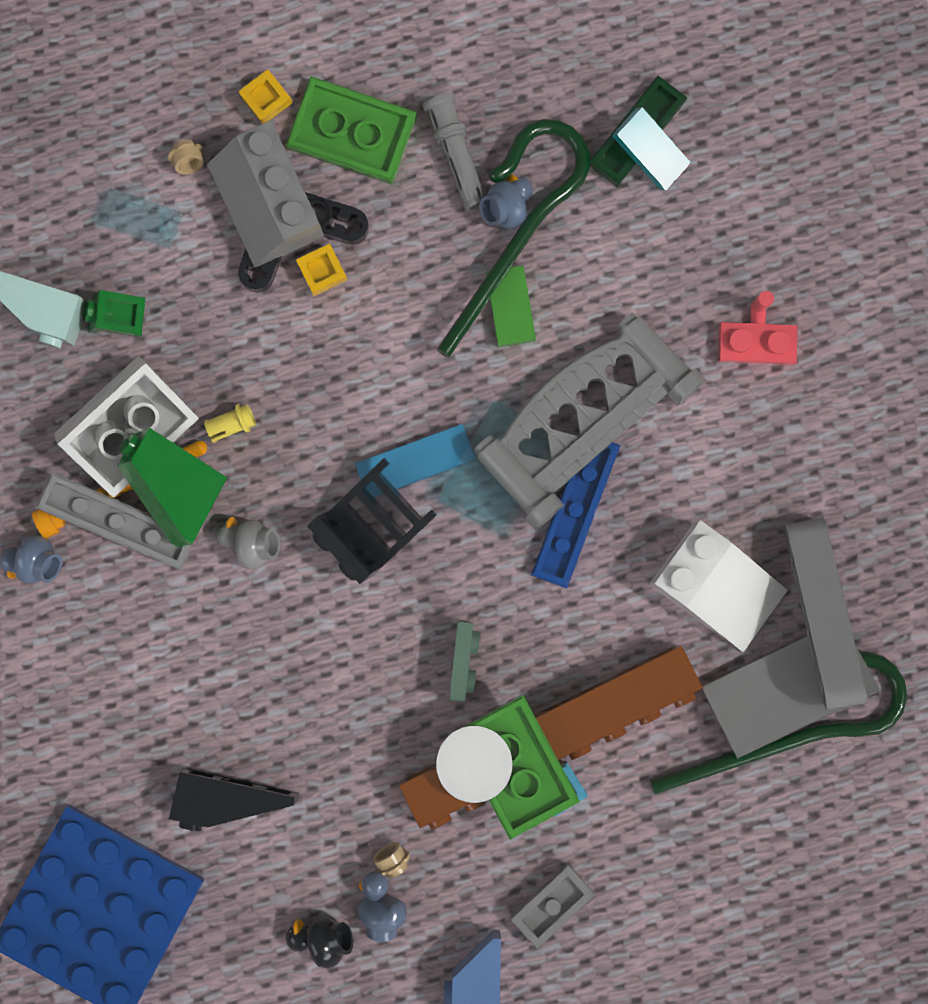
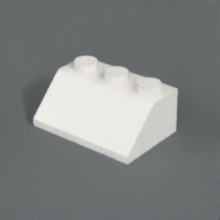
(124, 406)

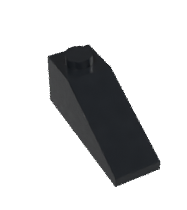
(213, 799)

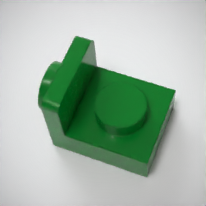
(114, 313)

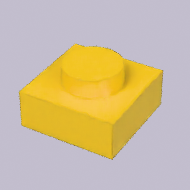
(265, 97)
(321, 269)

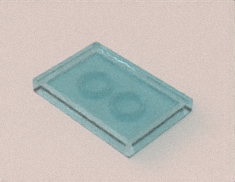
(472, 486)

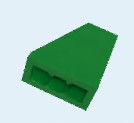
(170, 484)

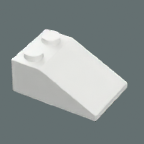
(718, 585)

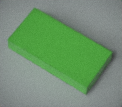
(512, 310)

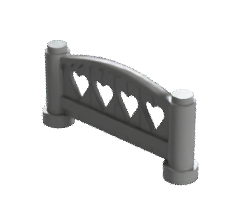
(535, 480)

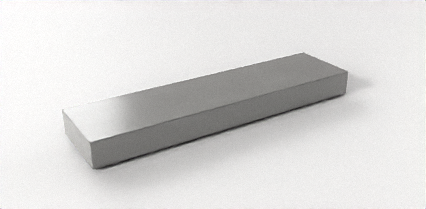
(109, 519)

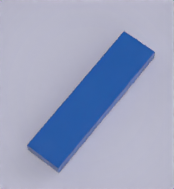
(572, 522)

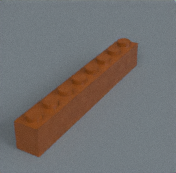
(577, 723)

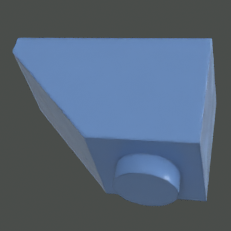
(477, 975)

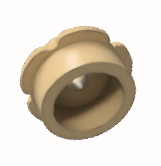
(186, 157)
(391, 860)

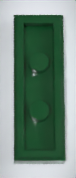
(662, 104)

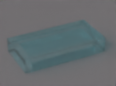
(140, 218)

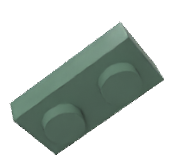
(462, 678)

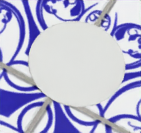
(474, 764)

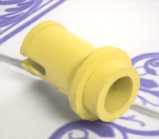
(230, 423)

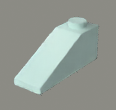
(43, 309)

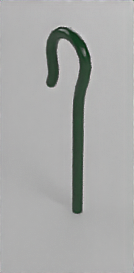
(531, 223)
(802, 736)

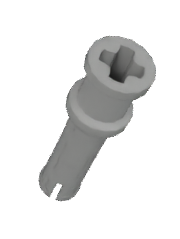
(451, 135)

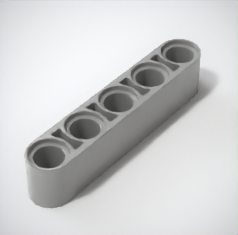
(825, 614)

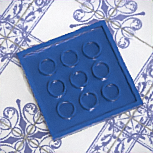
(97, 911)

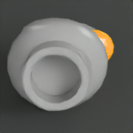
(251, 541)

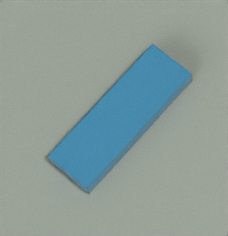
(418, 459)

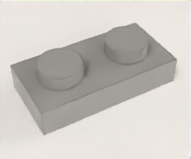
(552, 906)

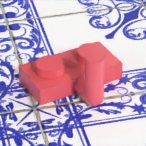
(756, 340)

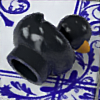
(323, 938)

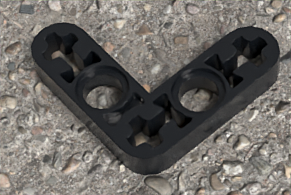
(339, 234)

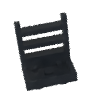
(352, 538)

